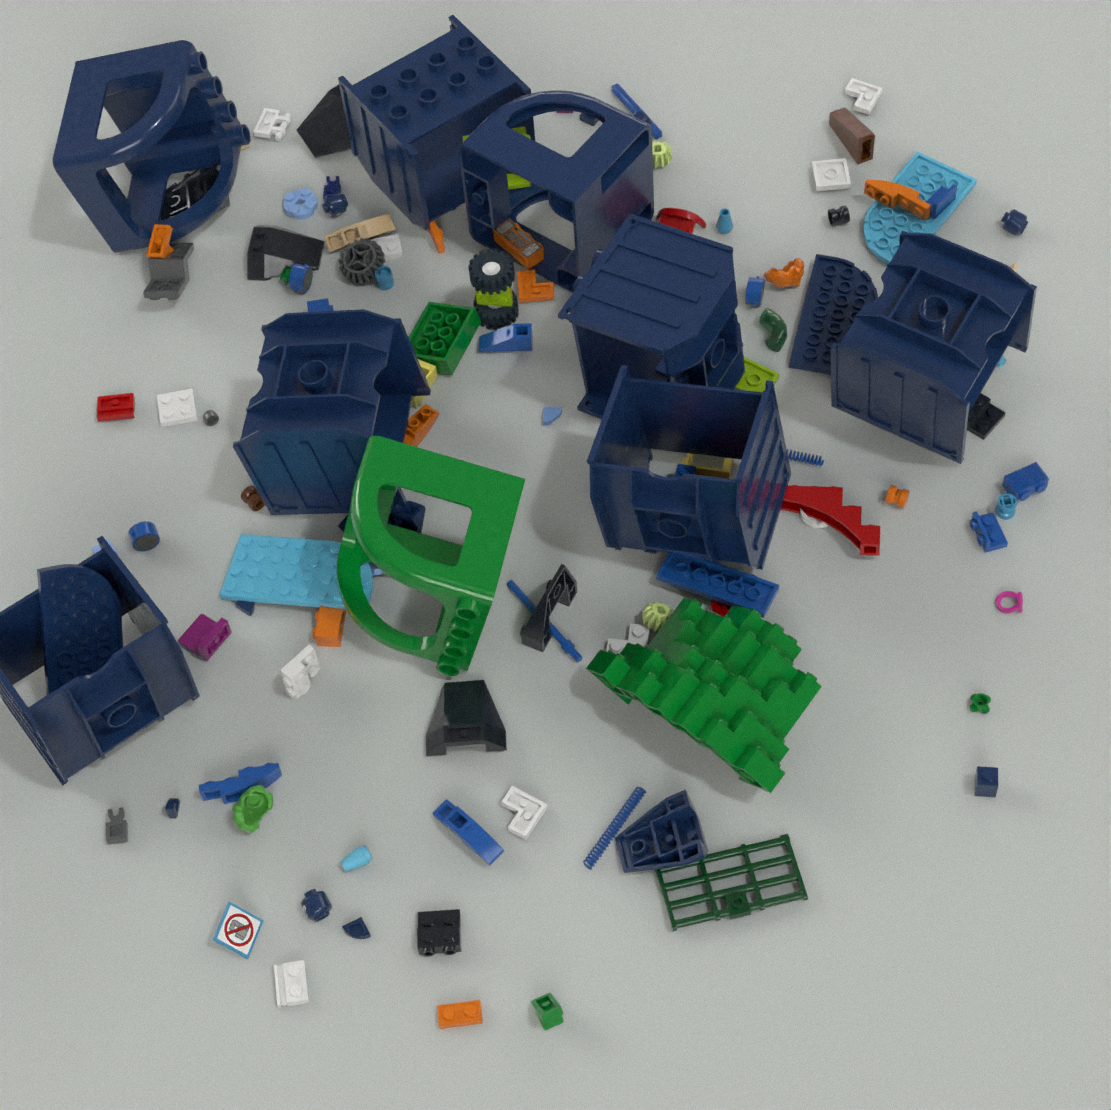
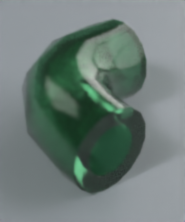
(776, 327)

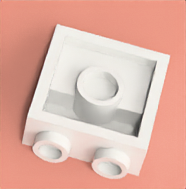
(298, 671)

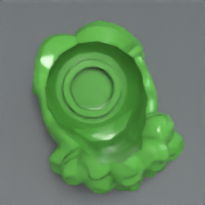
(252, 807)

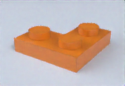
(530, 290)

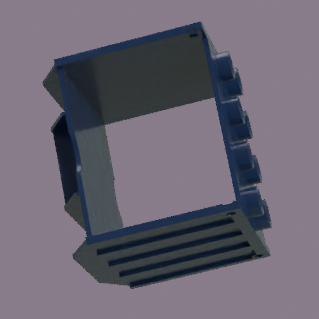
(414, 115)
(653, 299)
(930, 342)
(322, 396)
(689, 512)
(104, 707)

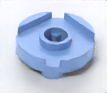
(304, 196)

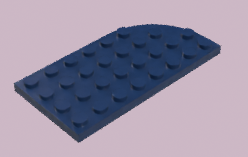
(830, 307)
(77, 622)

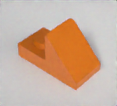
(159, 241)

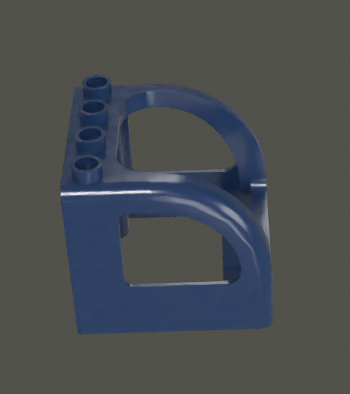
(168, 123)
(591, 188)

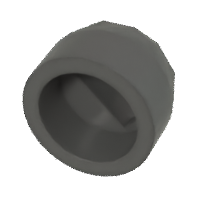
(210, 418)

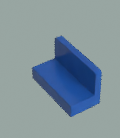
(941, 200)

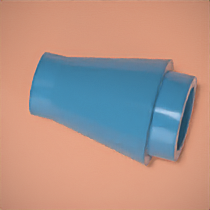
(724, 222)

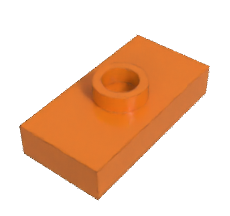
(437, 237)

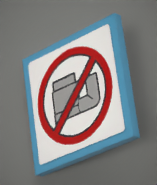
(237, 930)

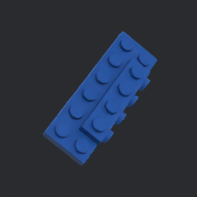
(717, 582)

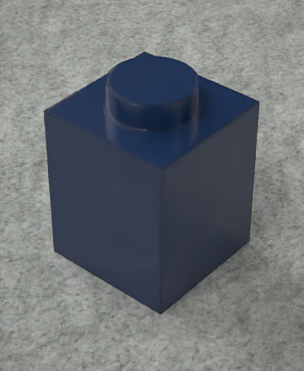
(986, 781)

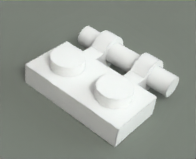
(267, 124)

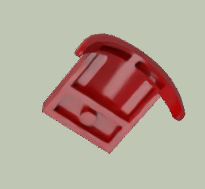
(680, 219)

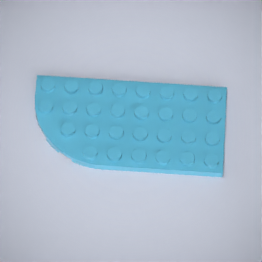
(926, 176)
(287, 572)

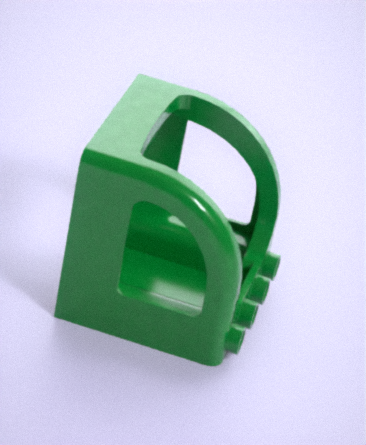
(455, 574)

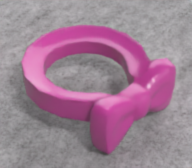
(1019, 597)

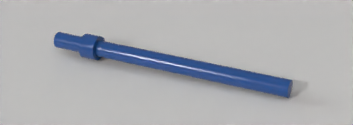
(566, 645)

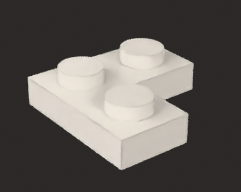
(866, 94)
(637, 634)
(528, 811)

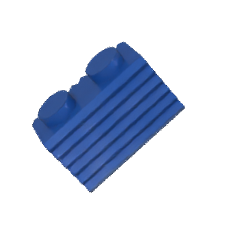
(1026, 481)

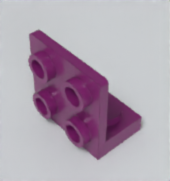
(205, 636)

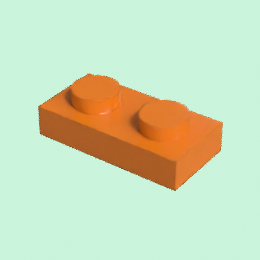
(459, 1014)

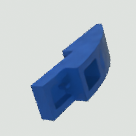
(233, 788)
(468, 831)

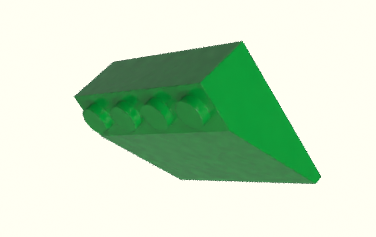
(444, 335)

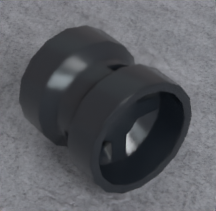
(838, 215)

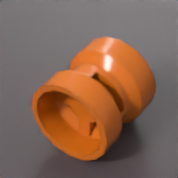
(897, 496)

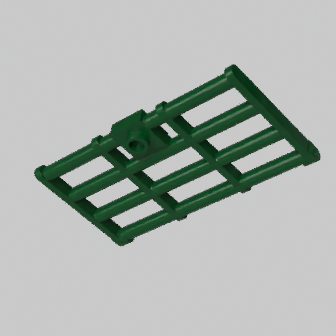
(735, 896)

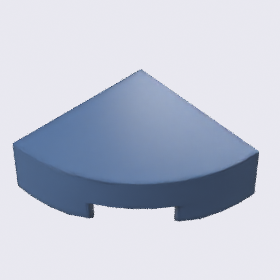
(551, 414)

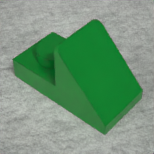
(548, 1011)

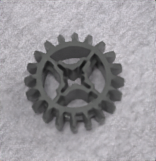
(353, 268)

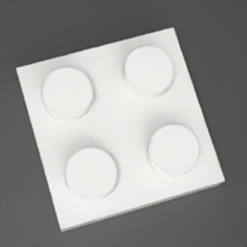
(831, 174)
(177, 407)

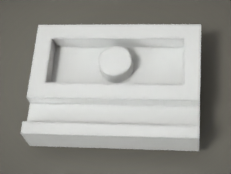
(390, 246)
(291, 983)

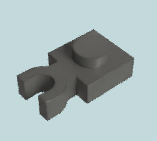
(116, 829)

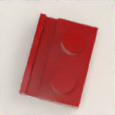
(115, 407)

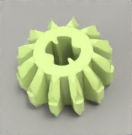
(661, 154)
(656, 615)

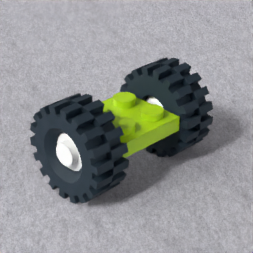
(494, 299)

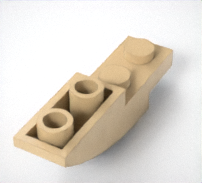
(366, 229)

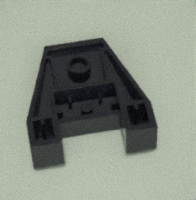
(561, 590)

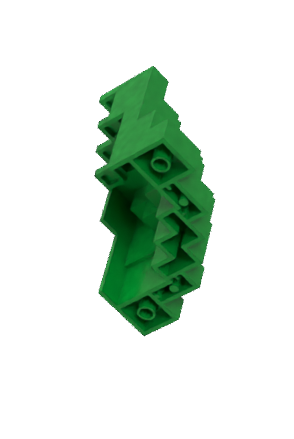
(720, 683)

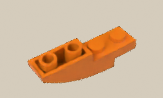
(895, 194)
(420, 425)

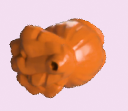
(788, 276)

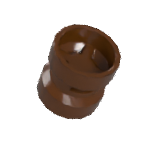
(252, 498)

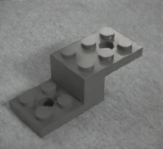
(170, 273)

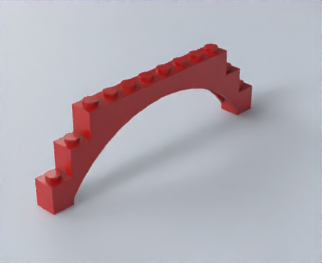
(827, 506)

